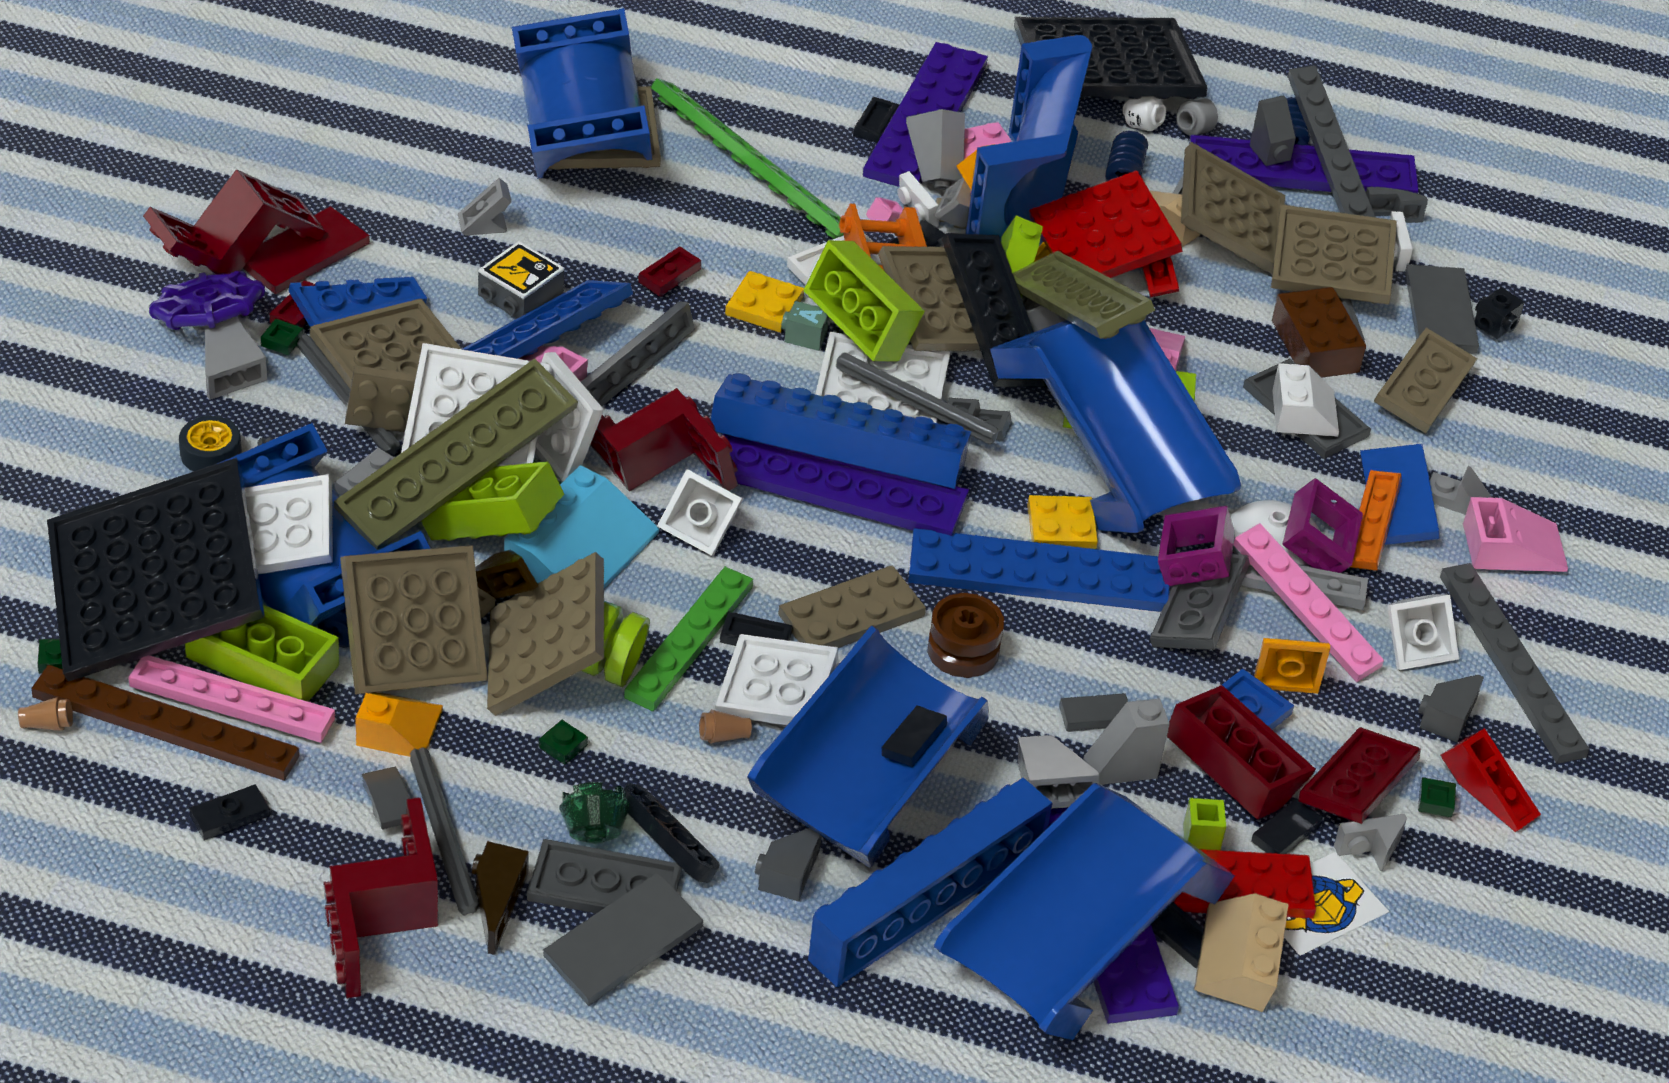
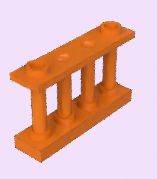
(906, 228)

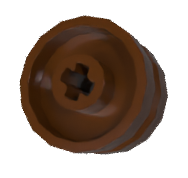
(965, 635)

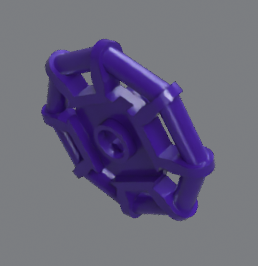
(207, 300)

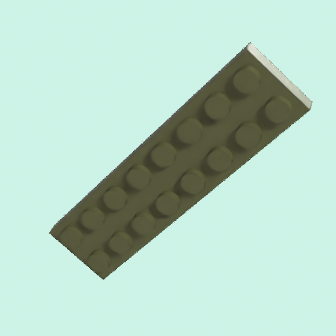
(1082, 295)
(455, 454)

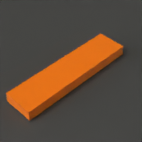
(1377, 511)

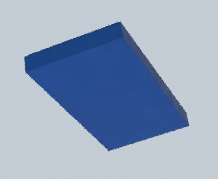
(1414, 510)

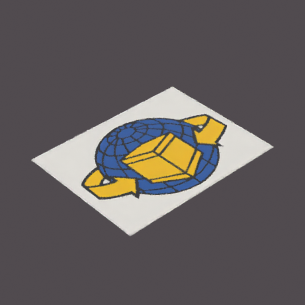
(1340, 904)

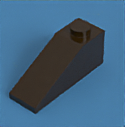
(504, 575)
(499, 882)

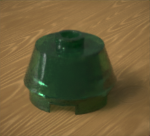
(594, 812)

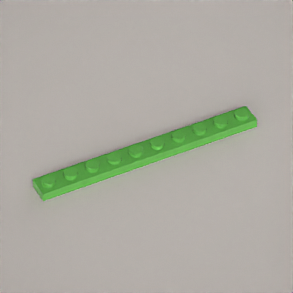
(746, 154)

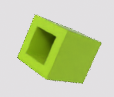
(1205, 823)

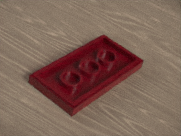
(292, 258)
(1360, 775)

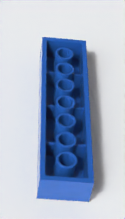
(840, 430)
(926, 882)

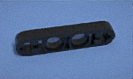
(670, 834)

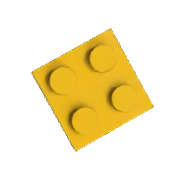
(763, 300)
(1062, 521)

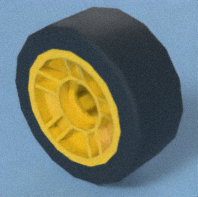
(208, 442)

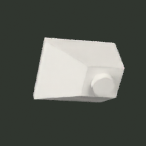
(700, 512)
(1423, 631)

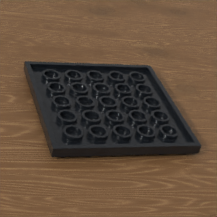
(1127, 55)
(153, 569)

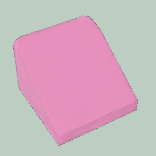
(884, 210)

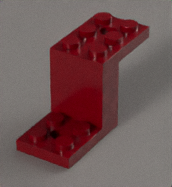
(233, 224)
(661, 438)
(381, 897)

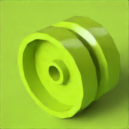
(622, 644)

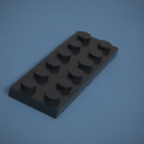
(989, 297)

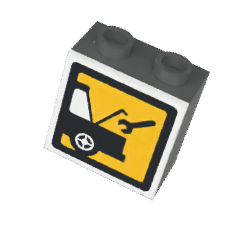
(520, 280)

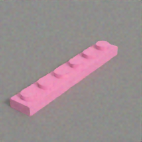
(1308, 602)
(232, 698)

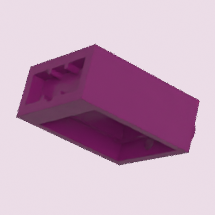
(1193, 529)
(1312, 544)

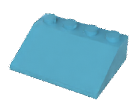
(585, 521)

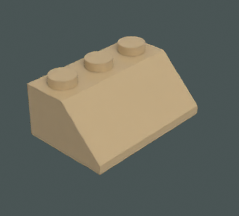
(1242, 950)

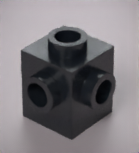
(1498, 313)

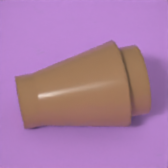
(49, 715)
(723, 727)

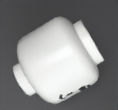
(1144, 113)

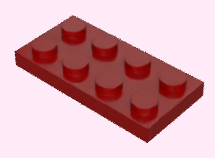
(1266, 874)

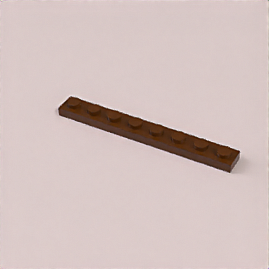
(169, 723)

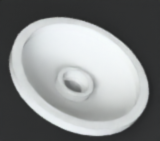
(1272, 516)

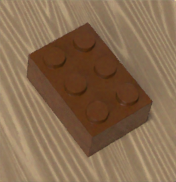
(1319, 331)

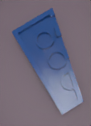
(333, 302)

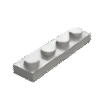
(1338, 587)

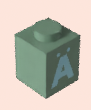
(805, 326)

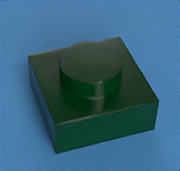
(281, 337)
(49, 654)
(563, 742)
(1437, 797)

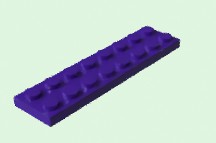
(941, 83)
(1305, 169)
(847, 487)
(1137, 981)

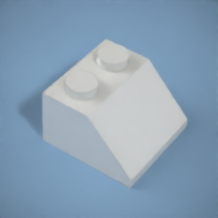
(1303, 402)

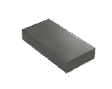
(1091, 711)

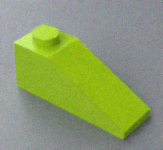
(1021, 243)

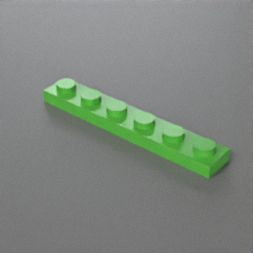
(688, 639)

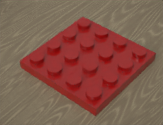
(1108, 226)

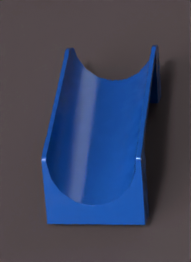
(580, 87)
(1037, 163)
(1127, 416)
(315, 590)
(830, 757)
(1077, 905)

